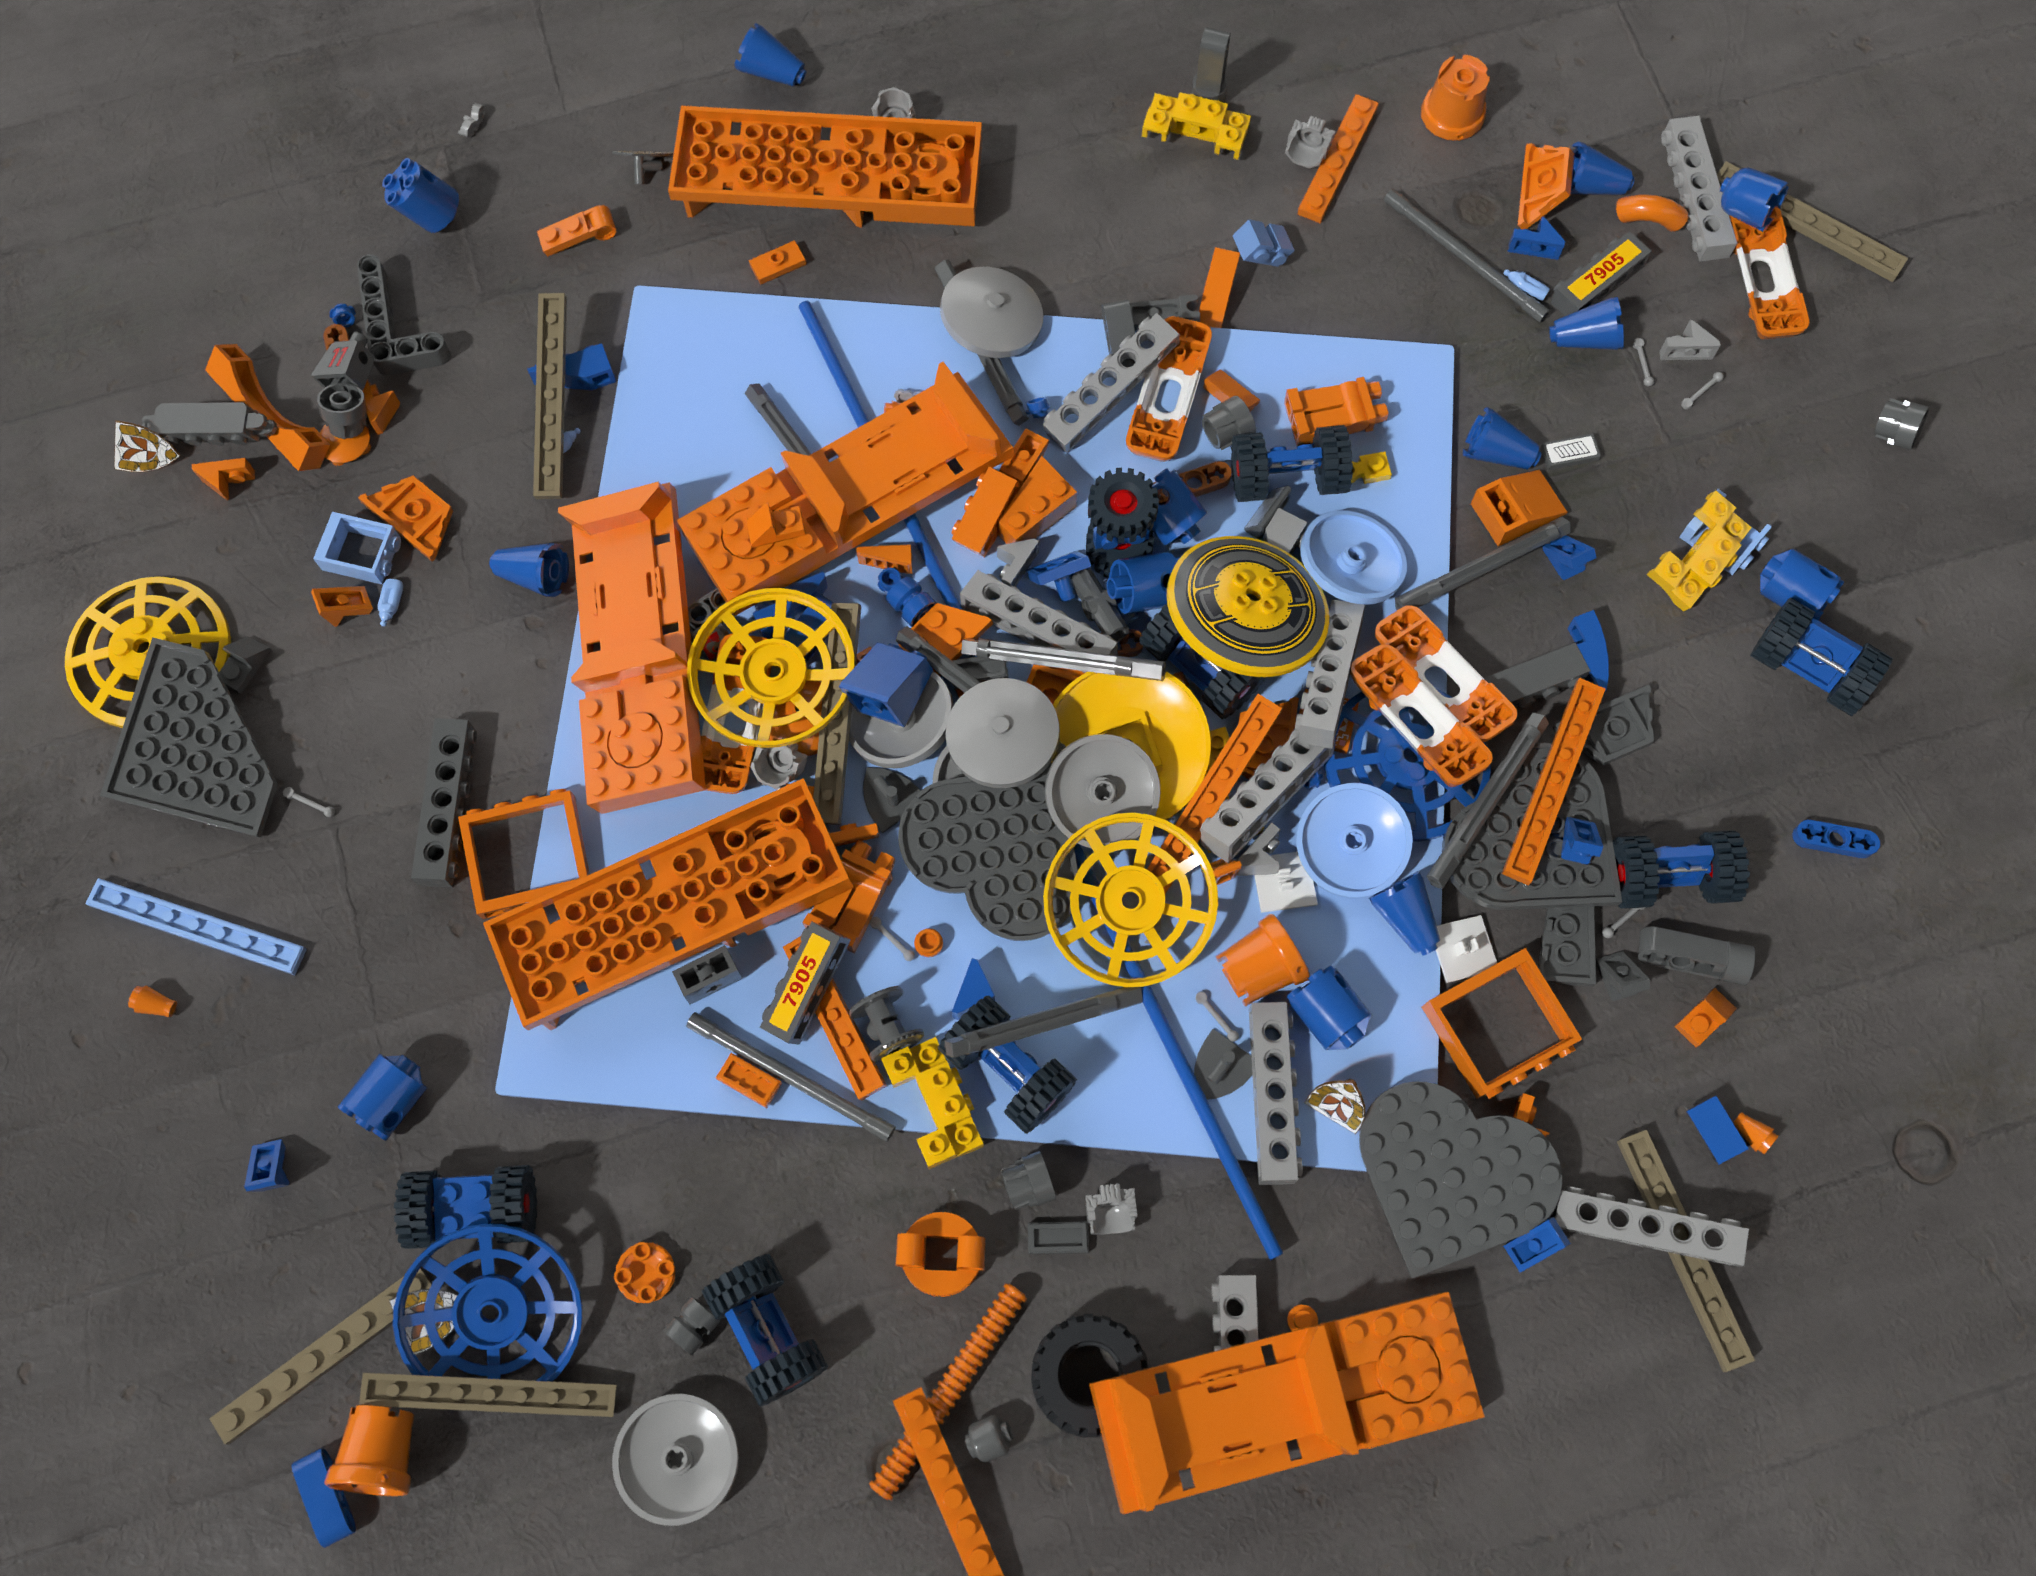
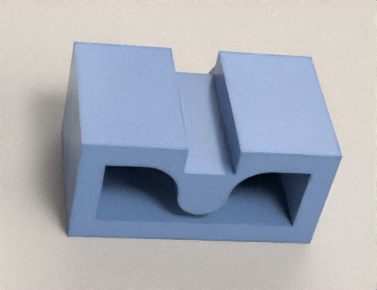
(1263, 244)

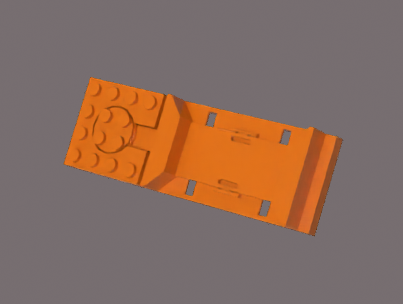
(871, 163)
(886, 464)
(638, 706)
(708, 888)
(1332, 1390)

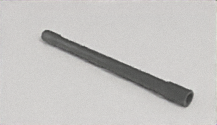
(1527, 303)
(869, 1121)

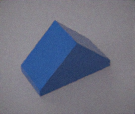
(972, 990)

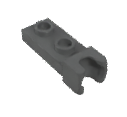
(1183, 307)

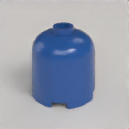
(1752, 197)

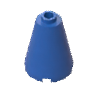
(769, 58)
(1598, 173)
(1591, 327)
(1500, 442)
(533, 567)
(1409, 913)

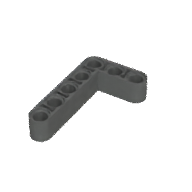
(380, 322)

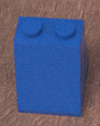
(887, 683)

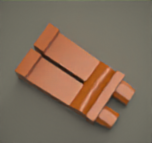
(1334, 406)
(853, 909)

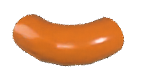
(1653, 209)

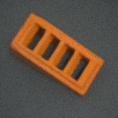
(887, 557)
(1224, 871)

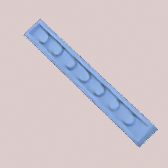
(196, 926)

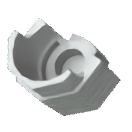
(893, 103)
(1309, 142)
(778, 764)
(1111, 1210)

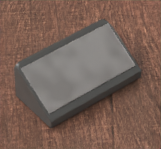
(1276, 499)

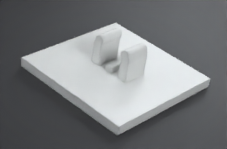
(1287, 888)
(1464, 949)

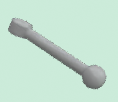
(1638, 344)
(1688, 402)
(290, 793)
(876, 923)
(1608, 932)
(1201, 998)

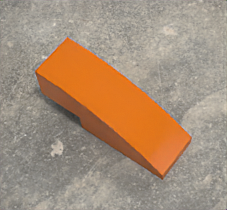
(1218, 287)

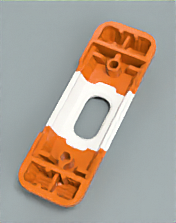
(1783, 310)
(1158, 433)
(1423, 646)
(1393, 684)
(724, 760)

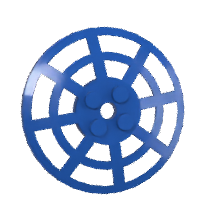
(1396, 768)
(482, 1291)

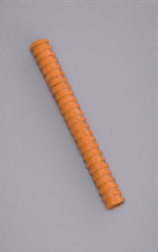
(952, 1385)

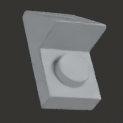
(1694, 345)
(1018, 559)
(1255, 859)

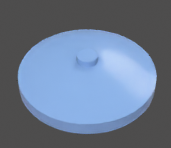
(1353, 557)
(1354, 840)

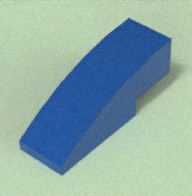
(813, 586)
(1591, 642)

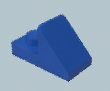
(1542, 243)
(1568, 556)
(1580, 841)
(265, 1167)
(1537, 1244)

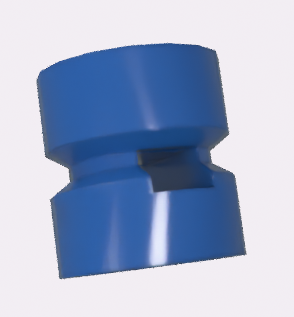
(908, 597)

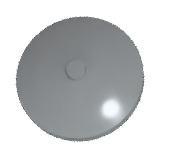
(991, 312)
(1002, 733)
(899, 746)
(1100, 779)
(675, 1459)

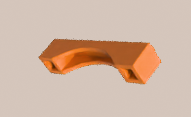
(236, 376)

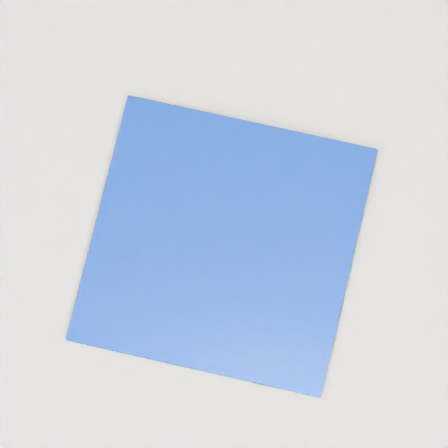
(690, 424)

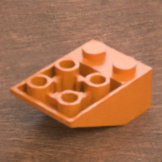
(1516, 505)

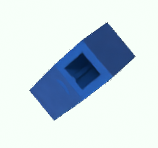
(585, 369)

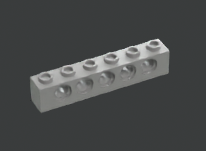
(1698, 188)
(1151, 329)
(1022, 624)
(1330, 676)
(1299, 763)
(1270, 1169)
(1732, 1236)
(1238, 1288)

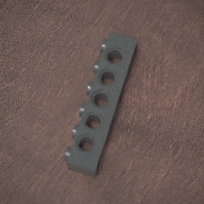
(445, 735)

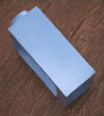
(335, 536)

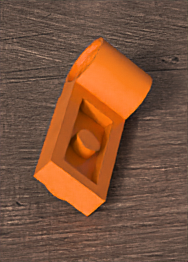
(593, 222)

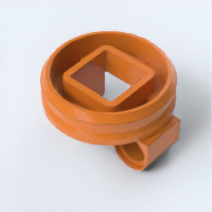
(912, 1252)

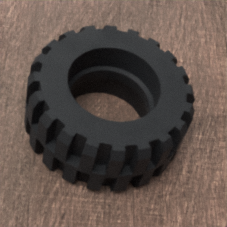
(1051, 1354)

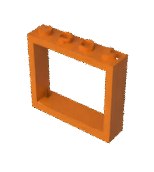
(506, 810)
(1543, 996)

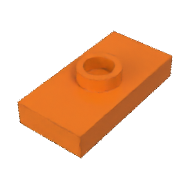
(777, 262)
(851, 834)
(748, 1080)

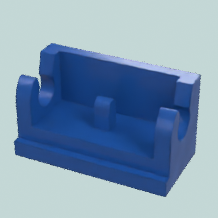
(1717, 1130)

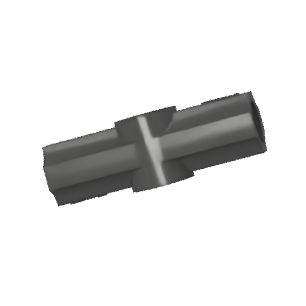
(1098, 605)

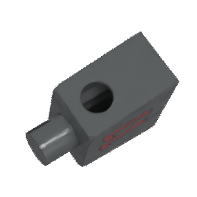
(345, 363)

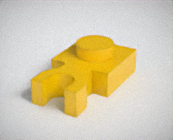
(1371, 468)

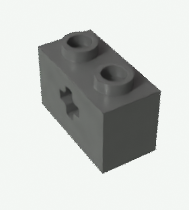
(706, 975)

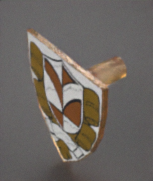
(141, 449)
(1339, 1102)

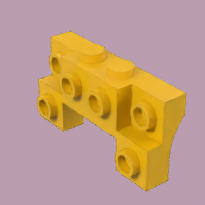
(1197, 119)
(1707, 558)
(940, 1089)

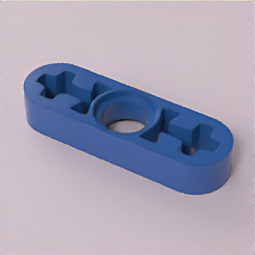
(1823, 843)

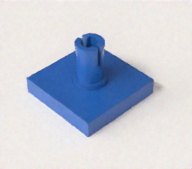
(1059, 571)

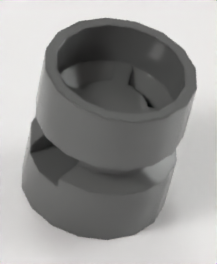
(691, 1325)

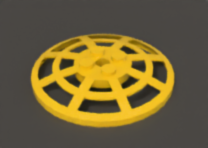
(134, 632)
(762, 656)
(1135, 880)

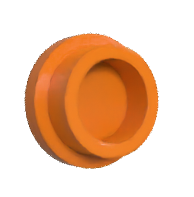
(928, 943)
(1301, 1317)

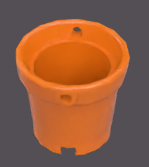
(1457, 101)
(1263, 961)
(373, 1453)

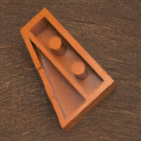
(1037, 504)
(980, 522)

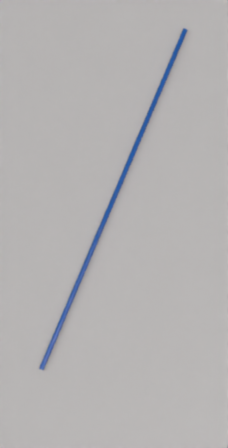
(1133, 967)

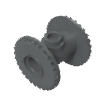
(884, 1022)

